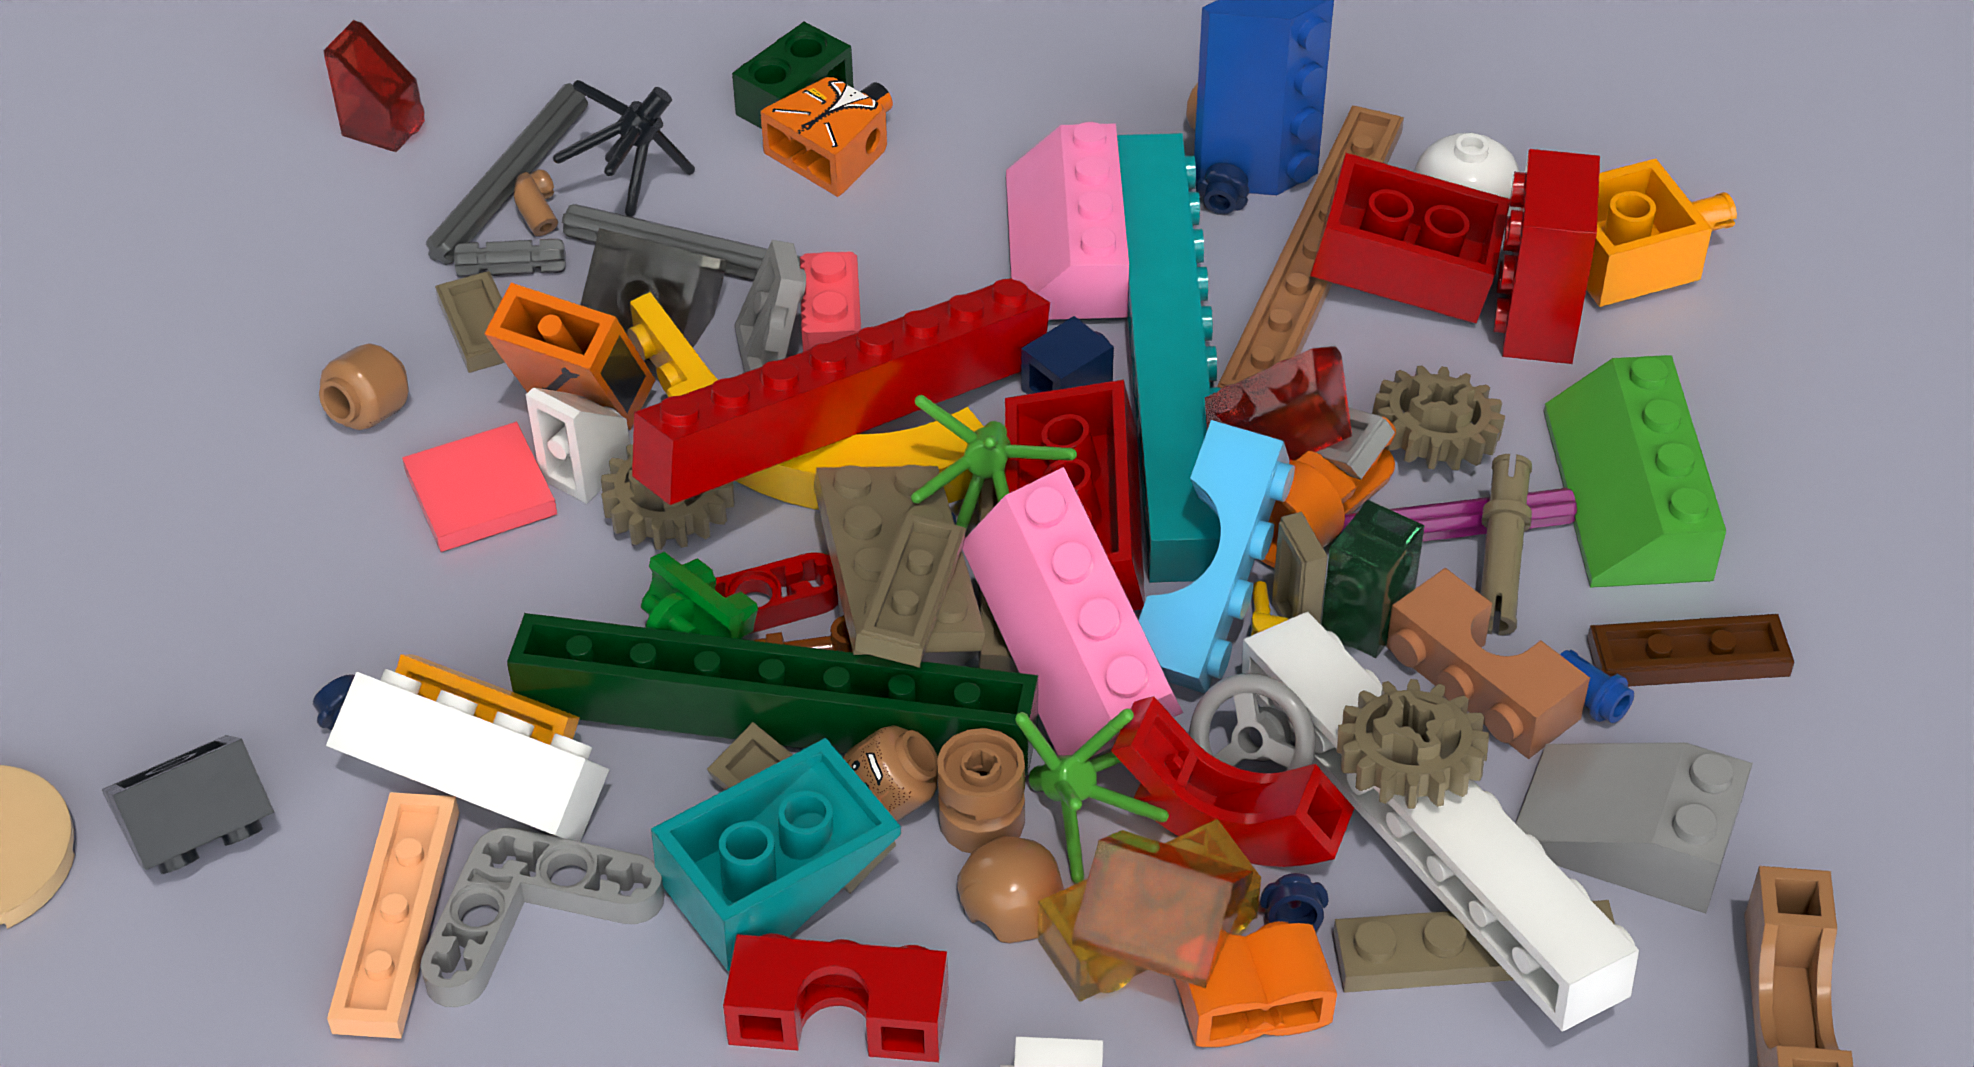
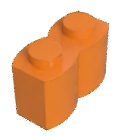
(1262, 986)

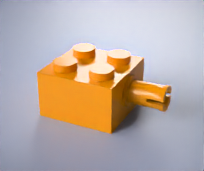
(1650, 233)

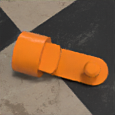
(1327, 494)

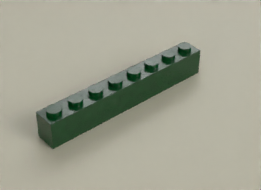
(727, 683)

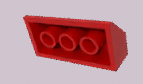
(1104, 473)

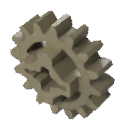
(1440, 417)
(647, 515)
(1412, 743)

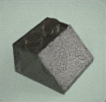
(679, 279)

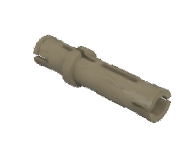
(1506, 521)

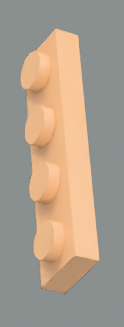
(394, 916)

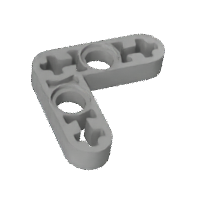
(512, 886)

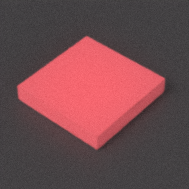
(479, 486)

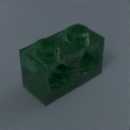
(1369, 572)

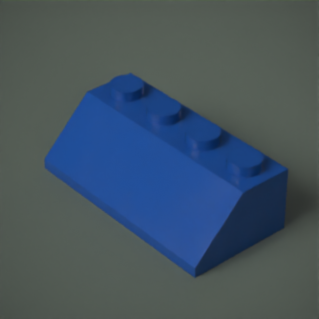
(1263, 89)

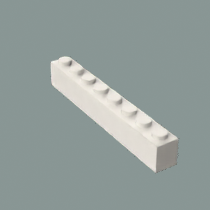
(1463, 851)

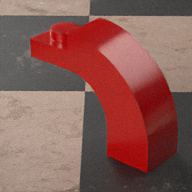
(1270, 816)

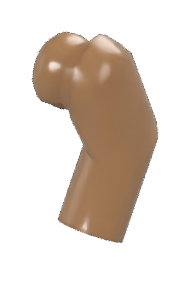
(530, 198)

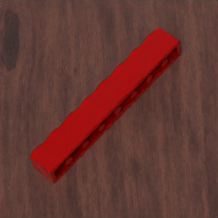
(833, 390)

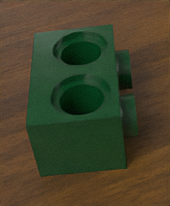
(787, 67)

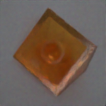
(1159, 906)

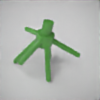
(983, 457)
(1075, 779)

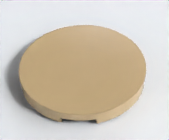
(33, 843)

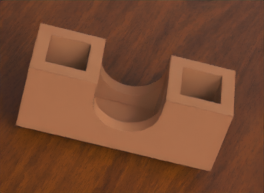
(1521, 696)

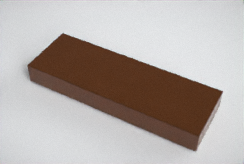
(1692, 650)

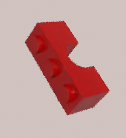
(784, 981)

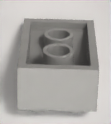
(1638, 814)

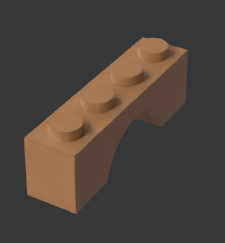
(1790, 968)

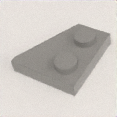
(770, 307)

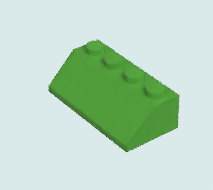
(1636, 475)

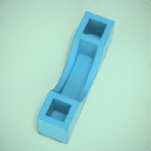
(1240, 481)

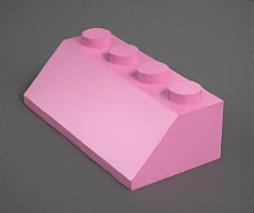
(1071, 222)
(1064, 611)

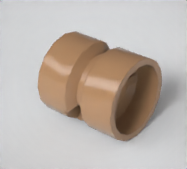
(980, 788)

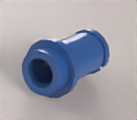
(1606, 694)

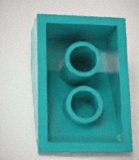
(771, 847)

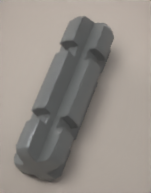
(510, 257)

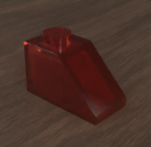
(372, 90)

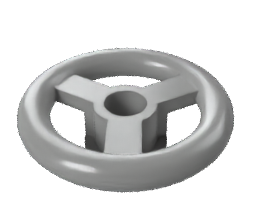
(1267, 720)

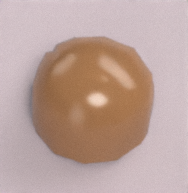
(1005, 883)

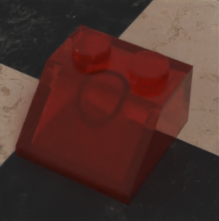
(1291, 401)

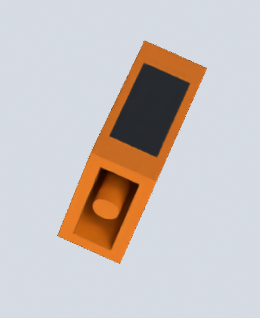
(569, 350)

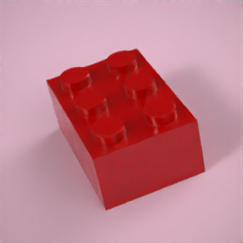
(1411, 238)
(1550, 256)

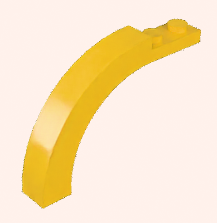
(683, 371)

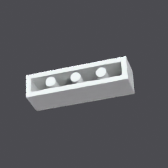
(467, 756)

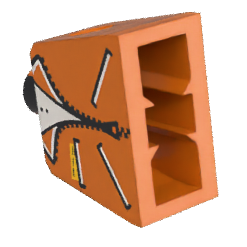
(828, 131)

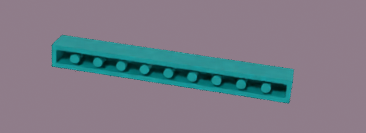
(1168, 350)

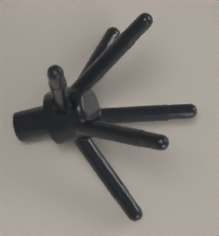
(638, 127)

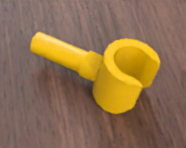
(1261, 616)

